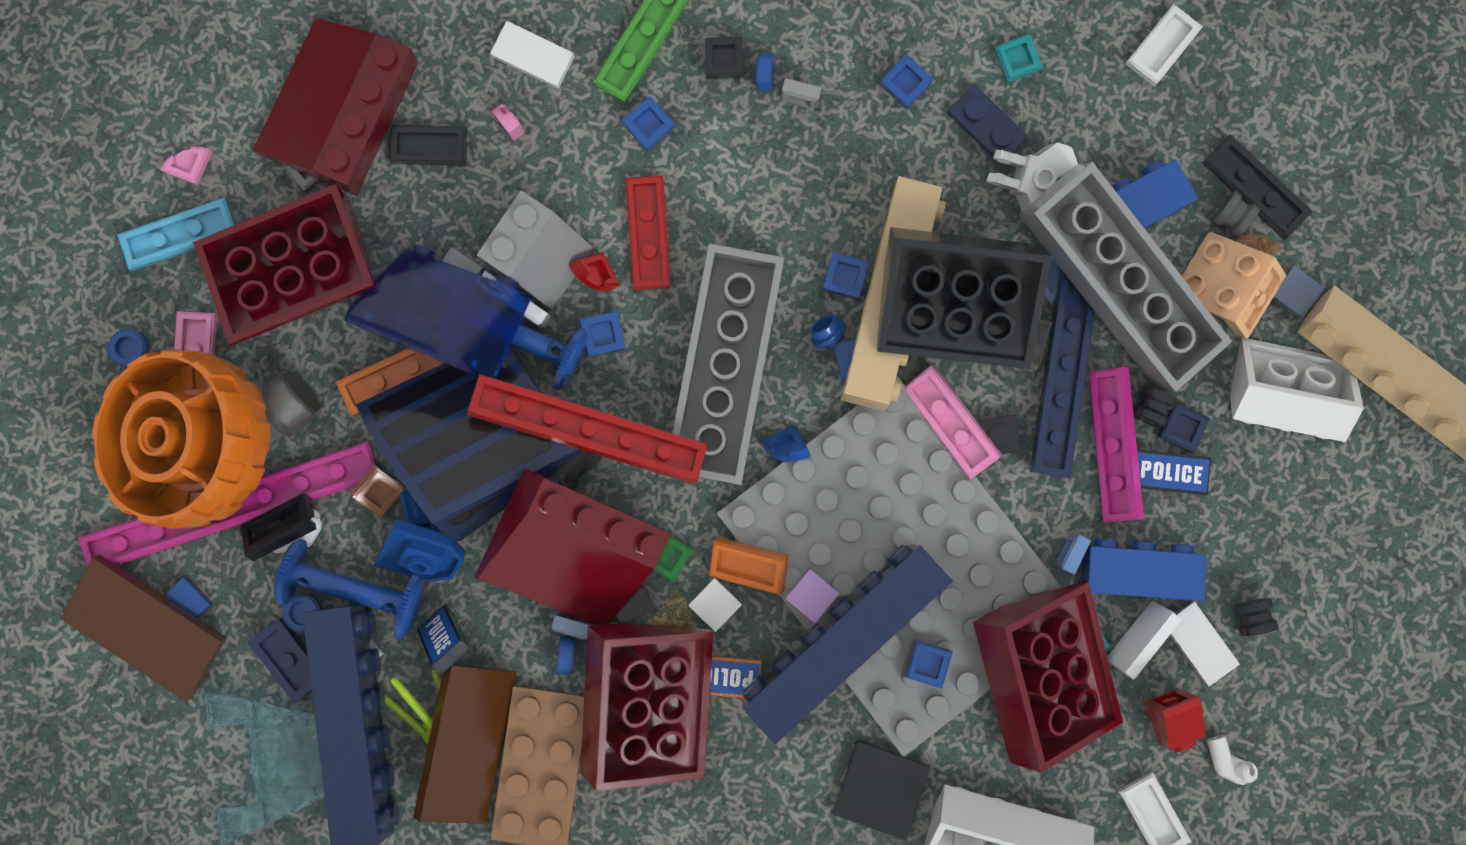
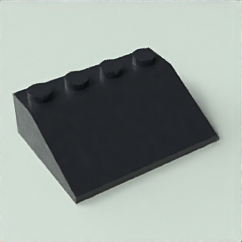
(962, 297)

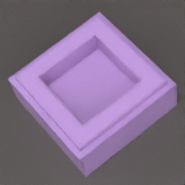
(812, 595)

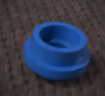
(827, 332)

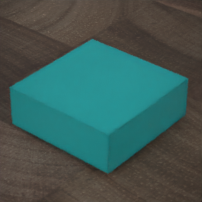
(1018, 58)

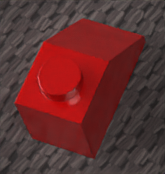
(1176, 719)

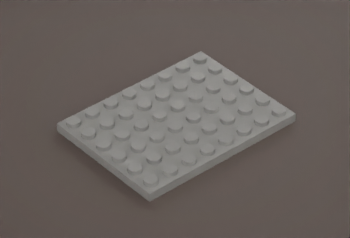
(852, 503)

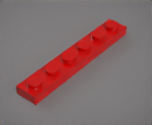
(587, 429)

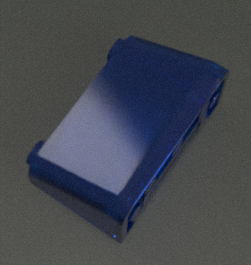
(442, 311)

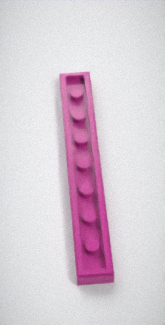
(315, 478)

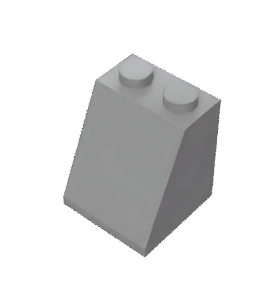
(534, 250)

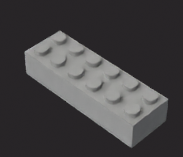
(1125, 277)
(727, 357)

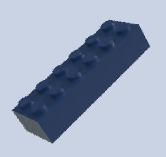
(844, 642)
(350, 725)

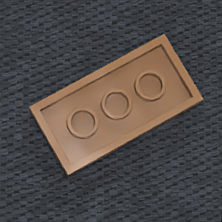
(539, 767)

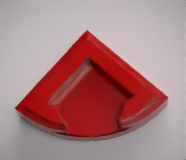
(595, 272)

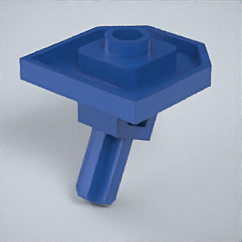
(419, 546)

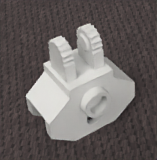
(1033, 172)

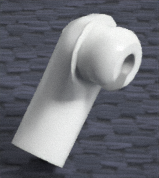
(1229, 766)

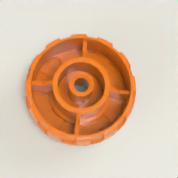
(181, 438)

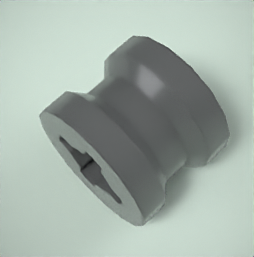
(1236, 214)

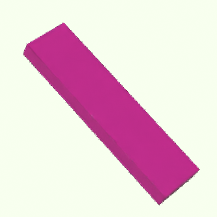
(1116, 445)

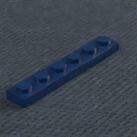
(1063, 382)

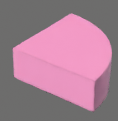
(508, 121)
(188, 164)

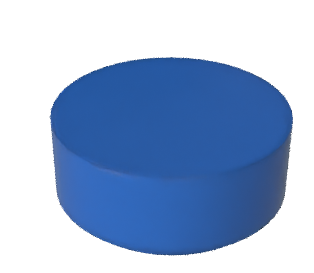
(765, 71)
(127, 346)
(293, 611)
(565, 655)

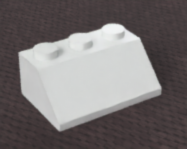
(1294, 391)

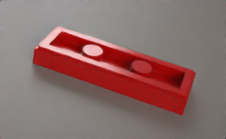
(648, 233)

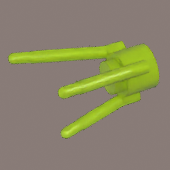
(423, 729)

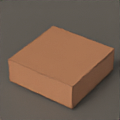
(377, 490)

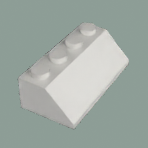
(976, 819)

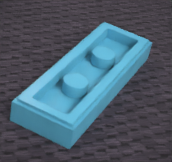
(174, 234)

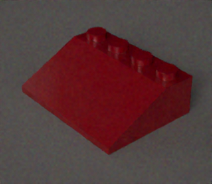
(337, 104)
(285, 264)
(570, 550)
(1048, 675)
(645, 704)

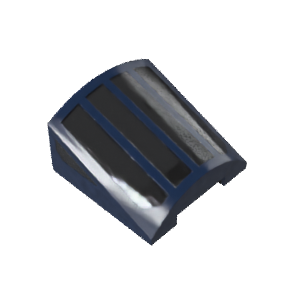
(450, 461)

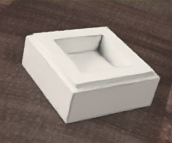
(715, 604)

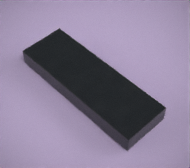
(1249, 177)

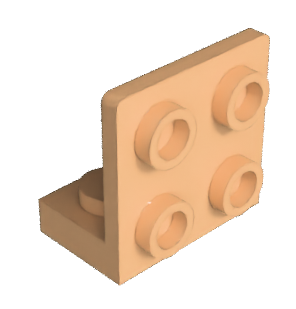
(1234, 281)

